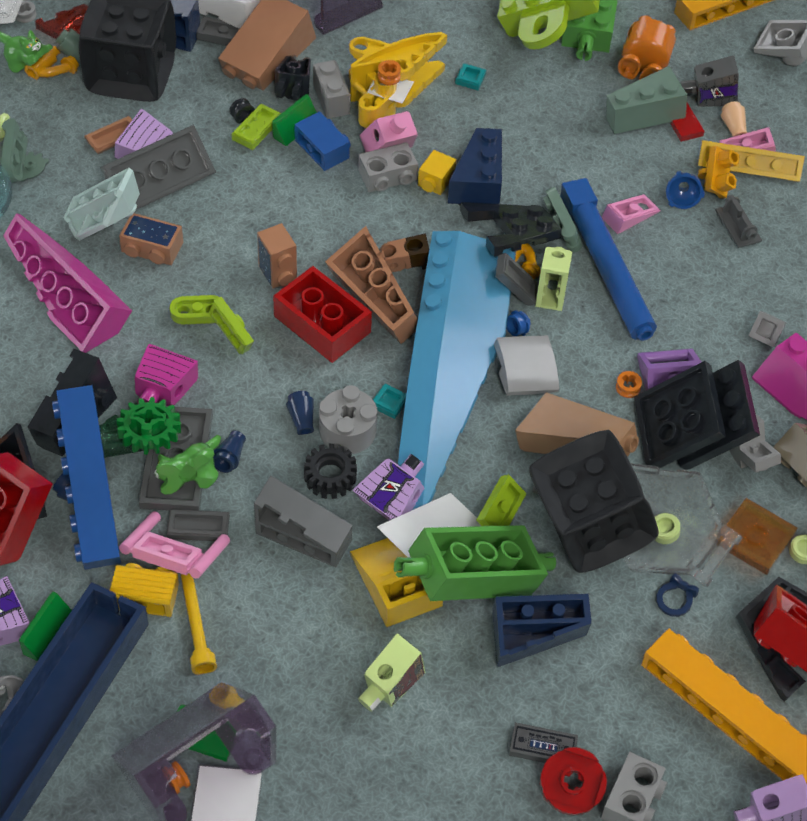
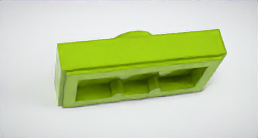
(255, 127)
(231, 325)

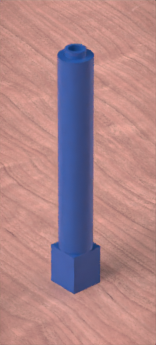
(583, 210)

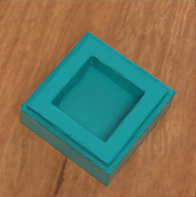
(470, 76)
(390, 401)

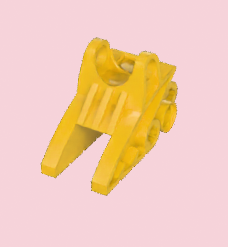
(412, 56)

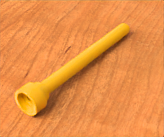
(202, 658)

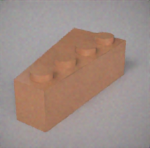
(369, 279)

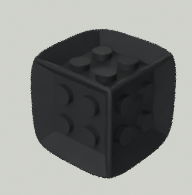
(127, 48)
(594, 501)

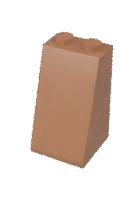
(264, 40)

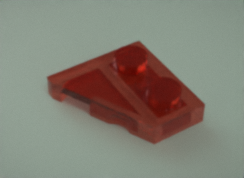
(64, 20)

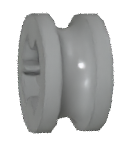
(26, 12)

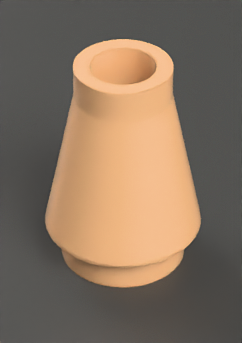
(734, 118)

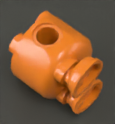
(646, 48)

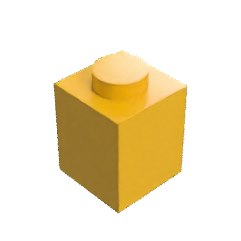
(436, 172)

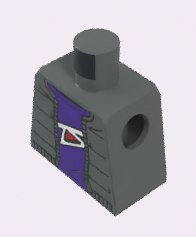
(714, 82)

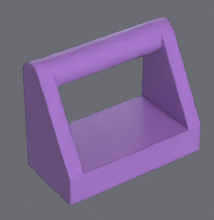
(659, 372)

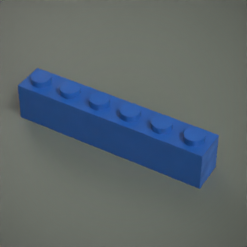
(87, 476)

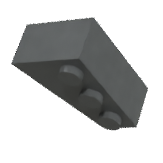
(300, 523)

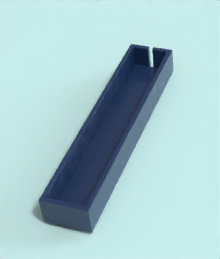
(63, 694)

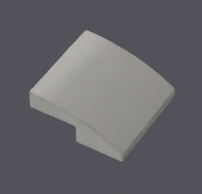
(527, 365)

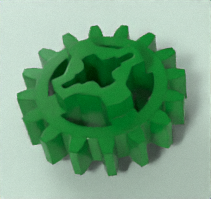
(148, 425)

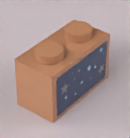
(151, 239)
(277, 255)

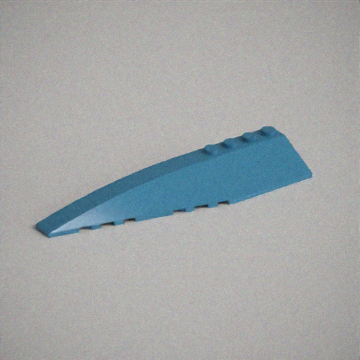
(452, 349)

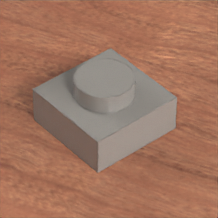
(767, 329)

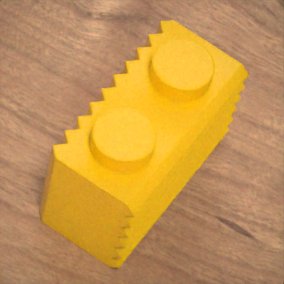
(148, 587)

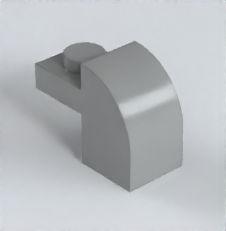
(756, 452)

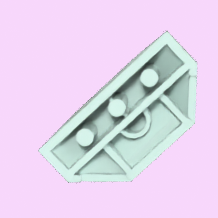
(103, 204)

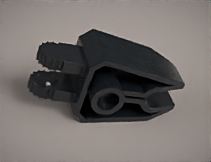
(292, 78)

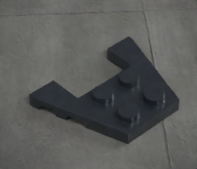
(518, 222)
(781, 674)

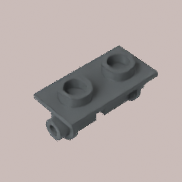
(738, 223)

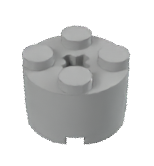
(348, 419)

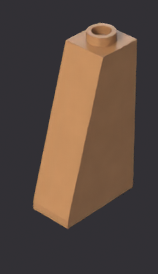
(561, 421)

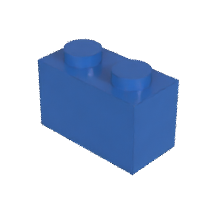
(322, 140)

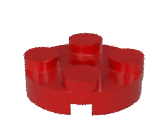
(589, 772)

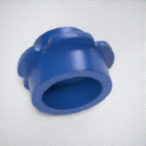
(518, 323)

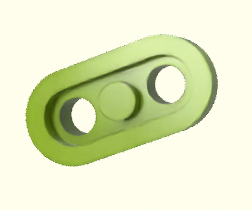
(195, 306)

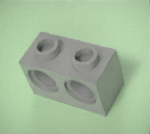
(388, 167)
(630, 792)

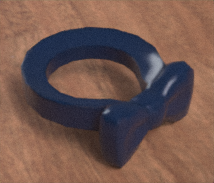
(676, 582)

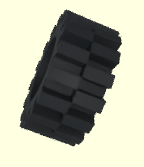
(330, 457)

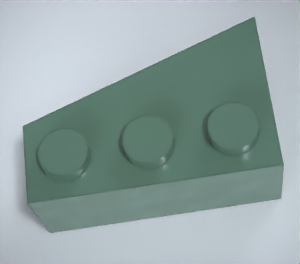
(647, 102)

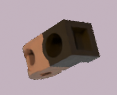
(406, 253)

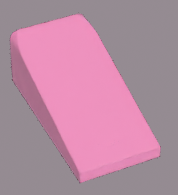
(757, 139)
(628, 213)

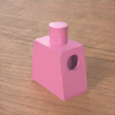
(390, 131)

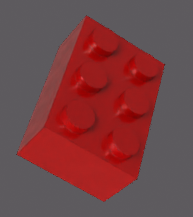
(322, 314)
(21, 502)

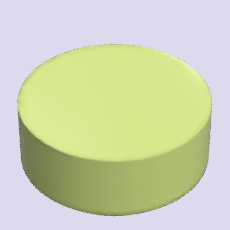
(668, 528)
(798, 549)

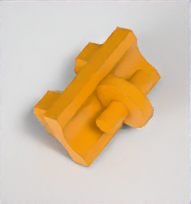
(717, 171)

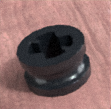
(241, 109)

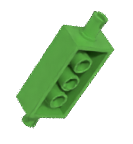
(591, 31)
(476, 562)

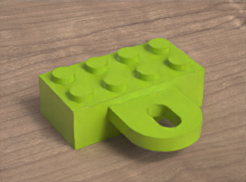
(526, 17)

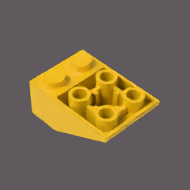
(394, 597)

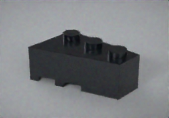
(82, 371)

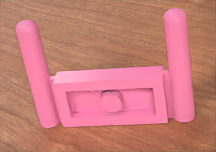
(169, 552)

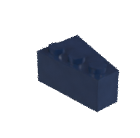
(186, 23)
(479, 170)
(537, 623)

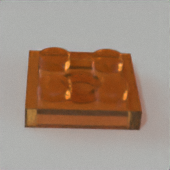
(763, 535)

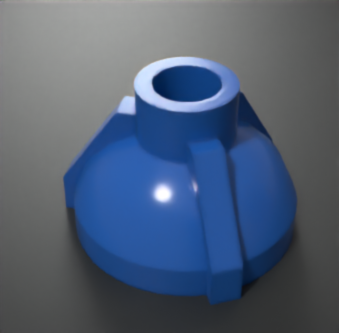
(684, 197)

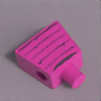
(164, 375)

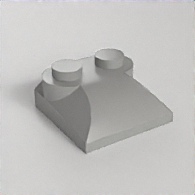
(784, 40)

